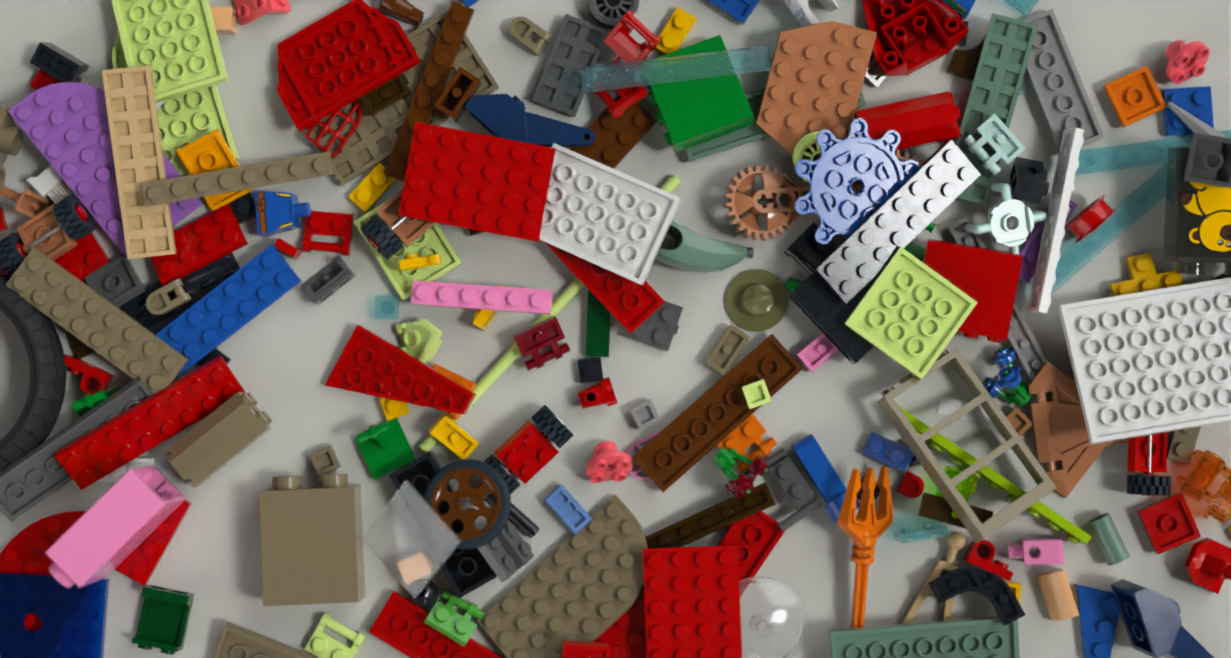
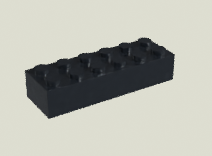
(465, 567)

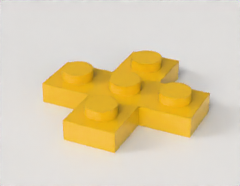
(1144, 277)

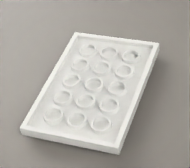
(605, 215)

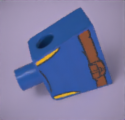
(278, 212)

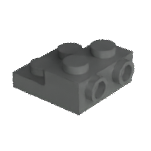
(1209, 161)
(507, 552)

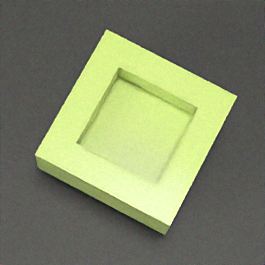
(756, 394)

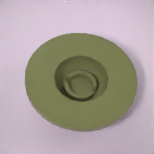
(756, 300)

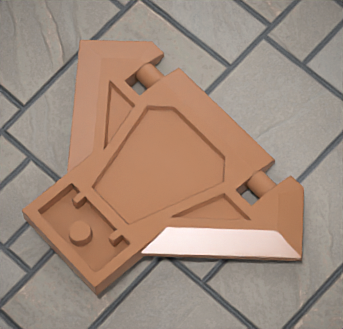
(1061, 429)

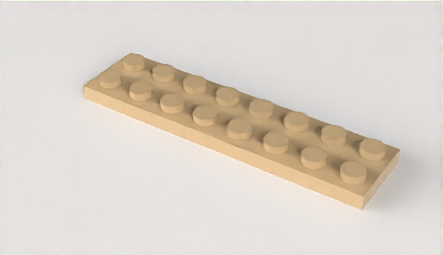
(137, 159)

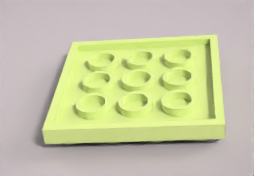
(910, 313)

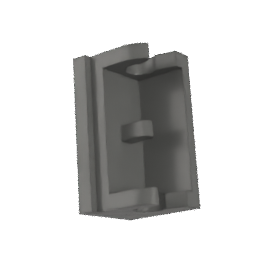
(328, 280)

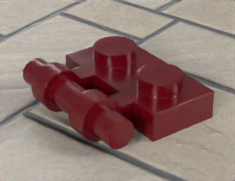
(538, 337)

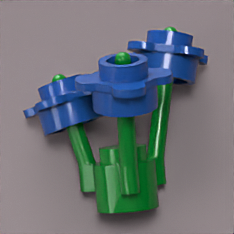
(1009, 378)

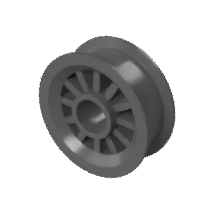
(610, 22)

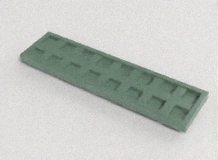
(994, 91)

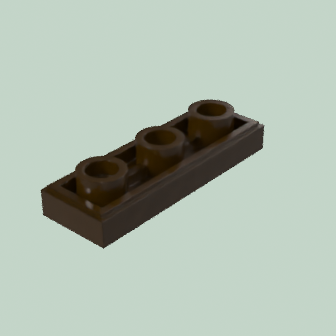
(939, 510)

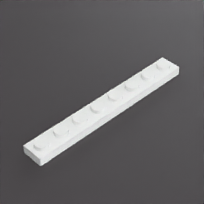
(1055, 222)

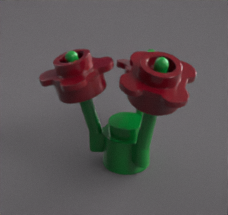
(739, 484)

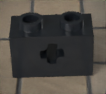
(1028, 180)

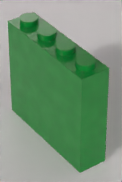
(700, 107)

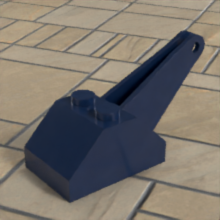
(507, 119)
(1155, 623)

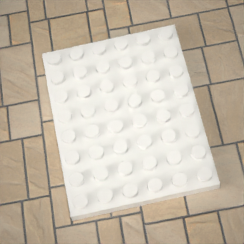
(1152, 359)

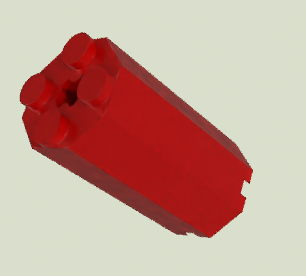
(917, 120)

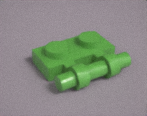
(452, 623)

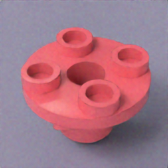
(1186, 60)
(608, 463)

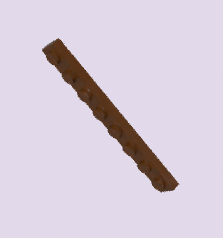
(431, 85)

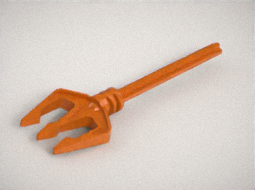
(865, 530)

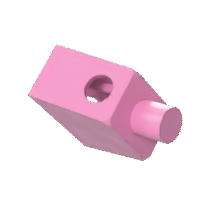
(1049, 551)

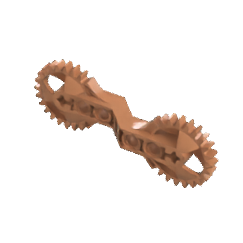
(747, 198)

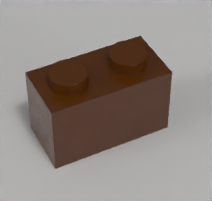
(457, 94)

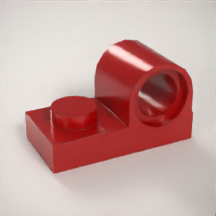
(90, 372)
(985, 562)

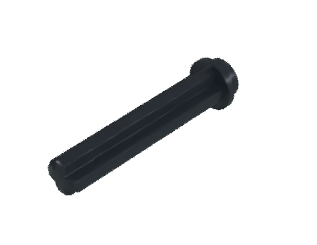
(518, 518)

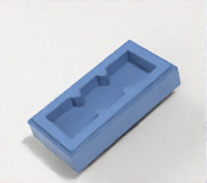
(568, 509)

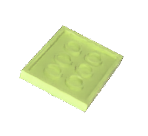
(428, 244)

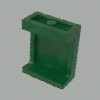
(163, 619)

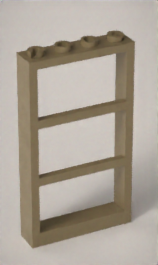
(937, 474)

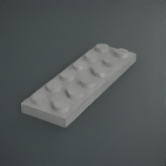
(1059, 83)

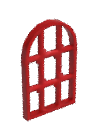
(336, 133)

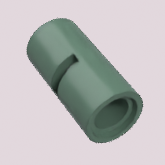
(1108, 539)

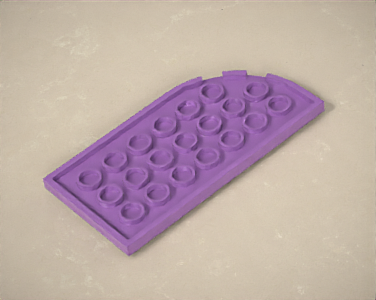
(74, 135)

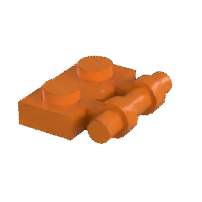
(744, 436)

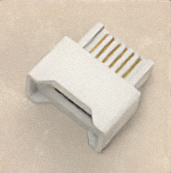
(50, 185)

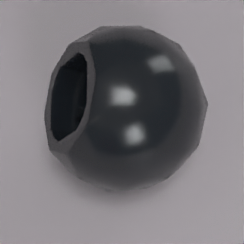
(427, 596)

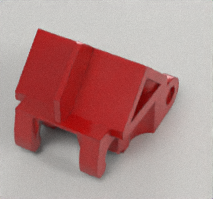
(625, 45)

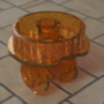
(1200, 480)

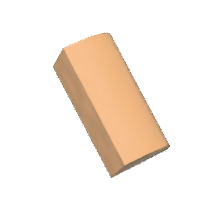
(1057, 594)

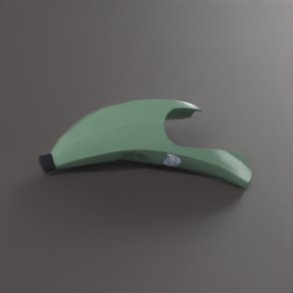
(700, 253)

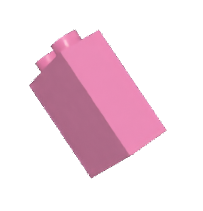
(114, 527)

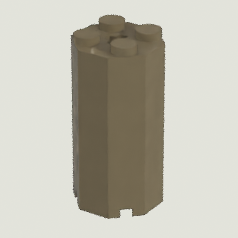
(218, 438)

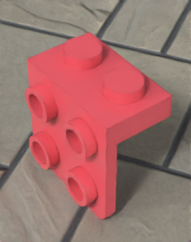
(251, 10)

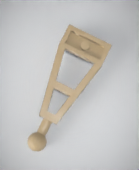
(956, 542)

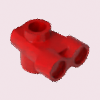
(603, 392)

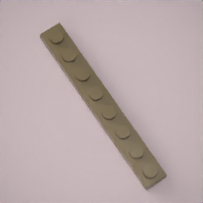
(237, 178)

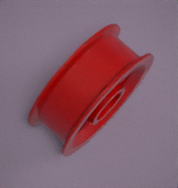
(1090, 218)

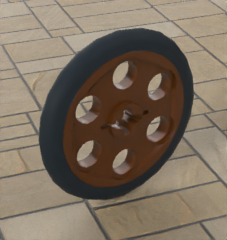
(491, 483)

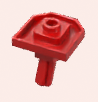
(1209, 564)

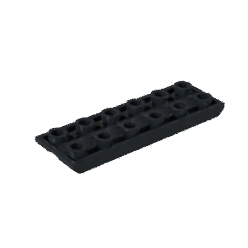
(196, 284)

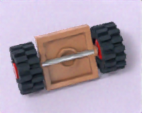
(388, 227)
(49, 232)

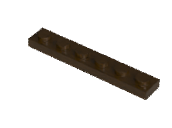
(712, 519)

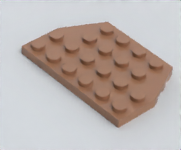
(814, 82)

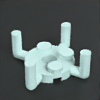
(997, 218)

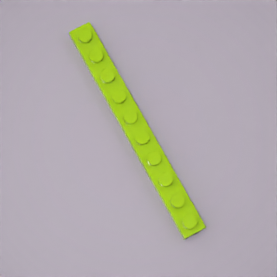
(999, 482)

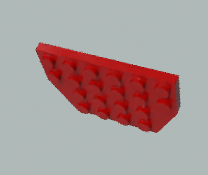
(340, 61)

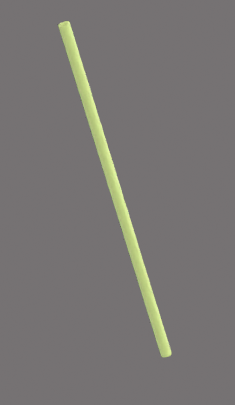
(508, 358)

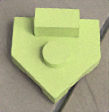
(420, 339)

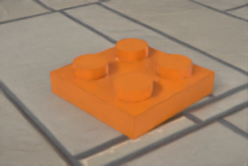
(1134, 96)

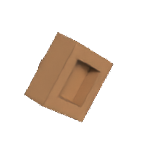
(1019, 420)

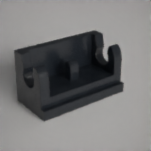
(58, 62)

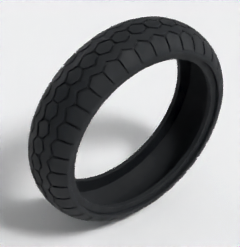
(46, 377)

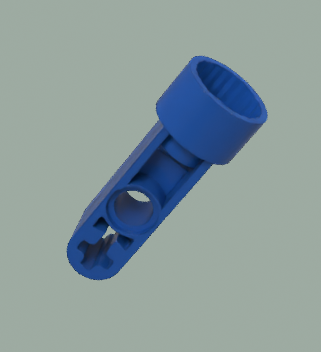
(822, 475)

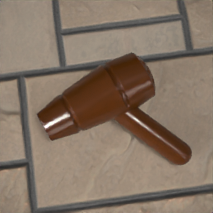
(403, 10)

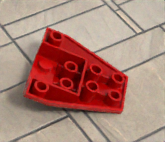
(912, 33)

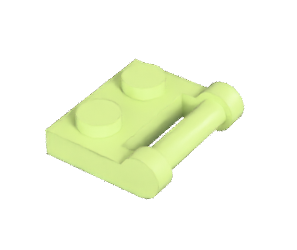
(327, 646)

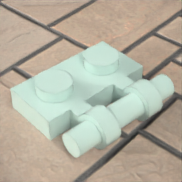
(999, 139)

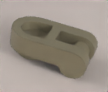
(522, 29)
(160, 302)

